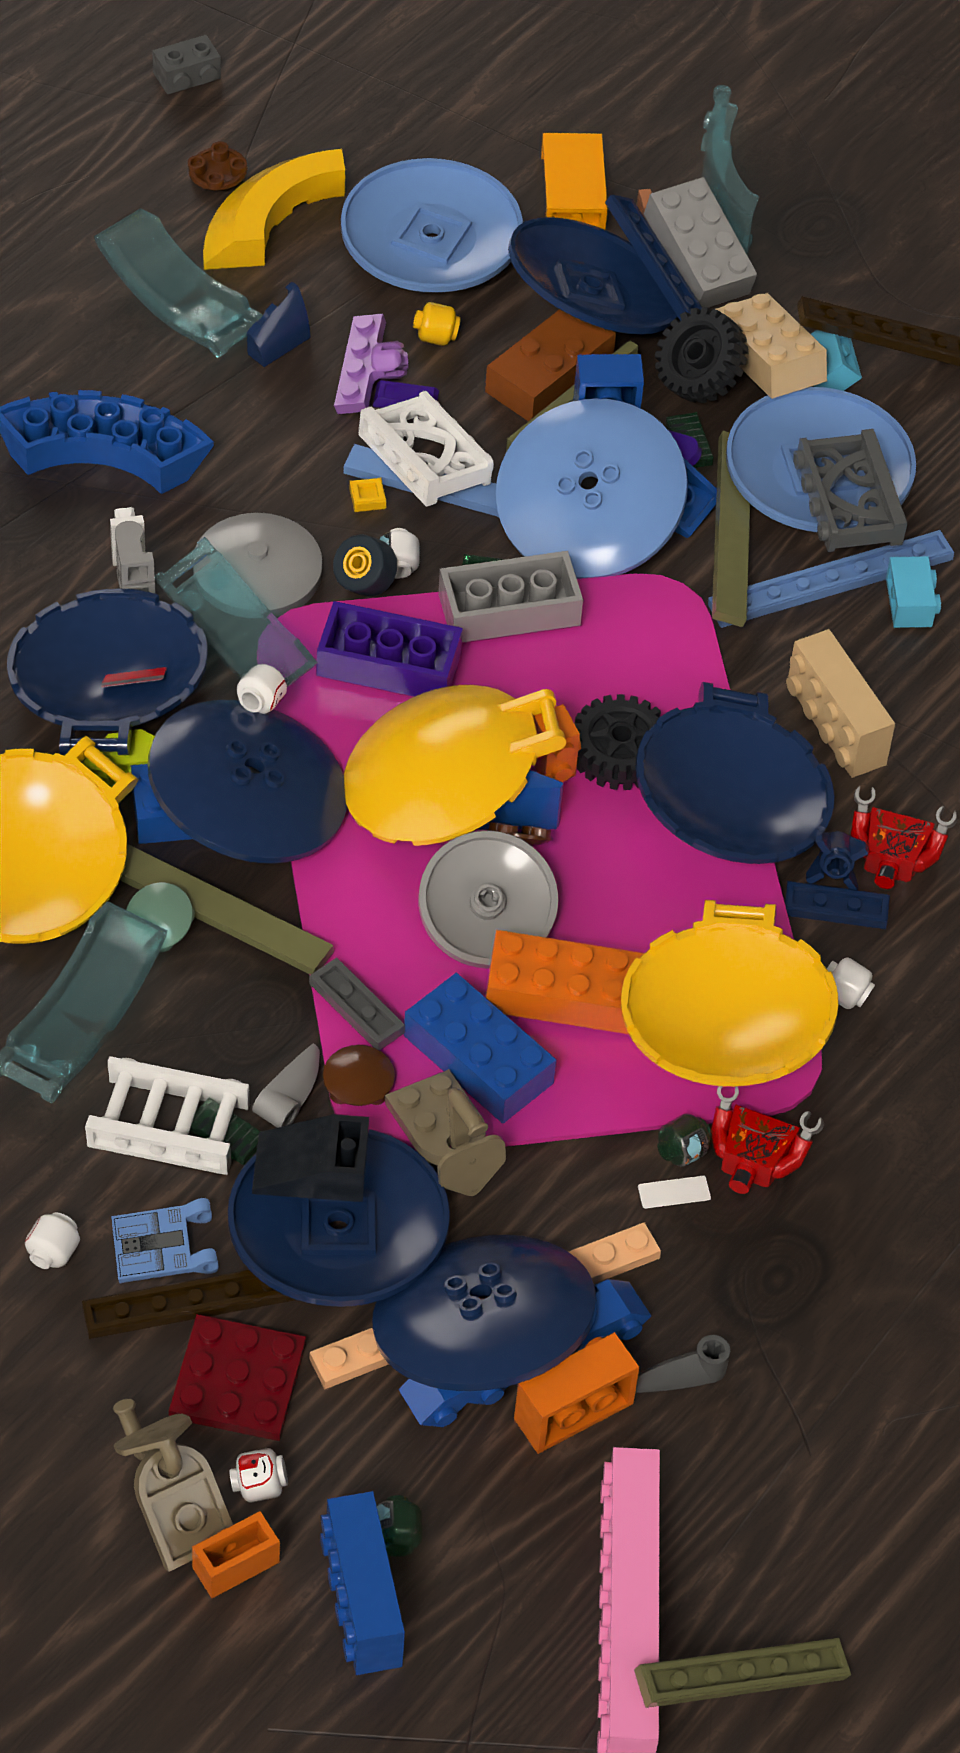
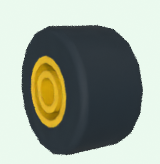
(365, 565)

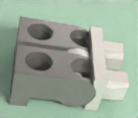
(133, 565)

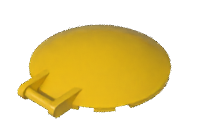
(447, 761)
(58, 840)
(730, 999)

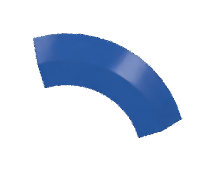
(103, 432)

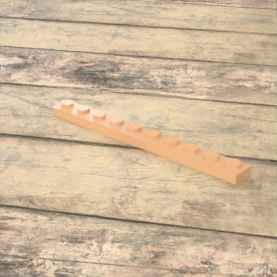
(601, 1258)

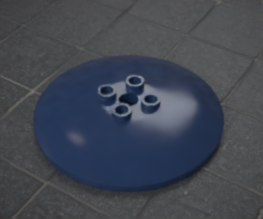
(589, 275)
(212, 795)
(380, 1253)
(454, 1341)

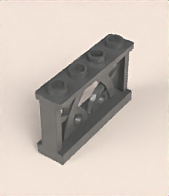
(886, 519)

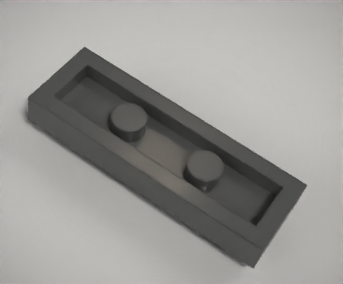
(357, 1004)

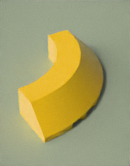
(248, 214)

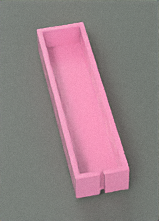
(628, 1599)

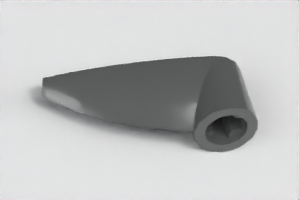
(688, 1368)

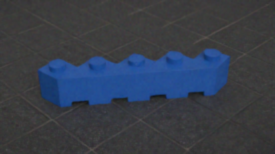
(617, 1311)

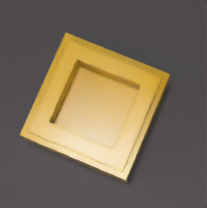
(367, 494)

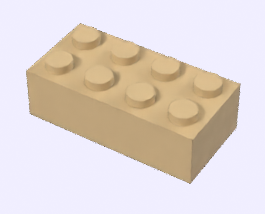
(780, 351)
(840, 703)

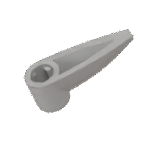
(287, 1092)

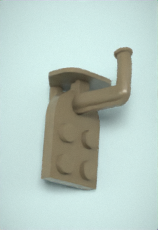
(441, 1115)
(186, 1501)

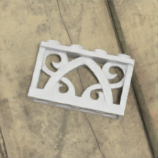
(384, 434)

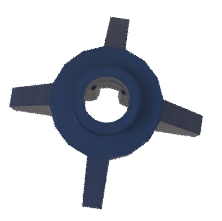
(837, 858)

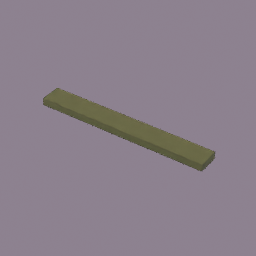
(730, 547)
(231, 913)

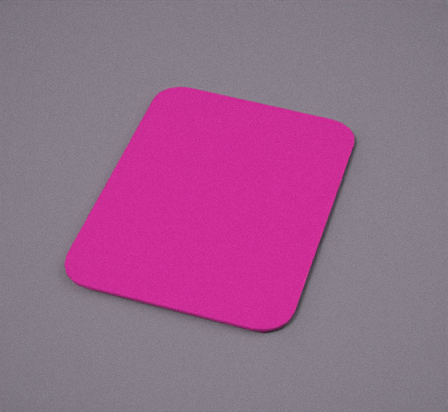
(612, 860)

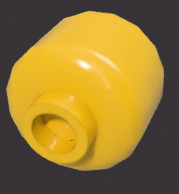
(436, 324)

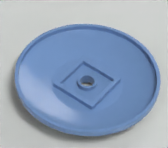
(402, 203)
(769, 433)
(604, 527)

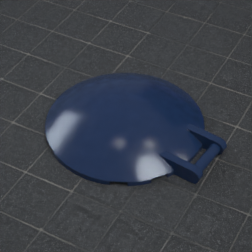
(72, 646)
(734, 779)

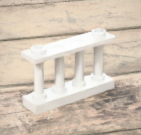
(162, 1145)

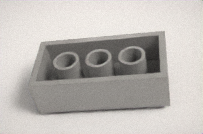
(700, 242)
(511, 596)

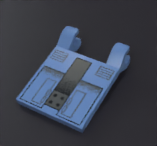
(158, 1242)

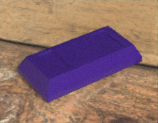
(390, 393)

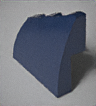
(279, 328)

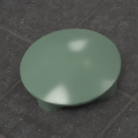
(166, 907)

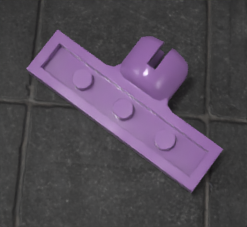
(366, 362)

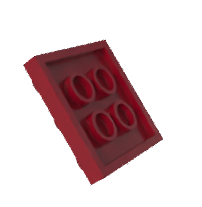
(238, 1377)

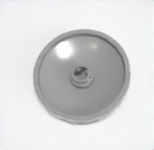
(271, 556)
(485, 886)

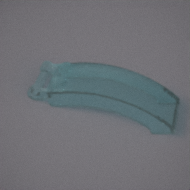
(719, 170)
(174, 285)
(233, 617)
(83, 1001)

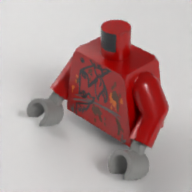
(897, 842)
(757, 1145)

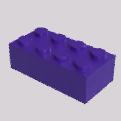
(387, 650)

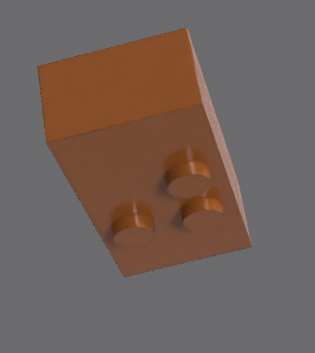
(544, 363)

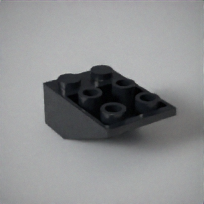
(314, 1159)

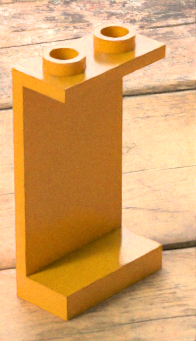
(575, 177)

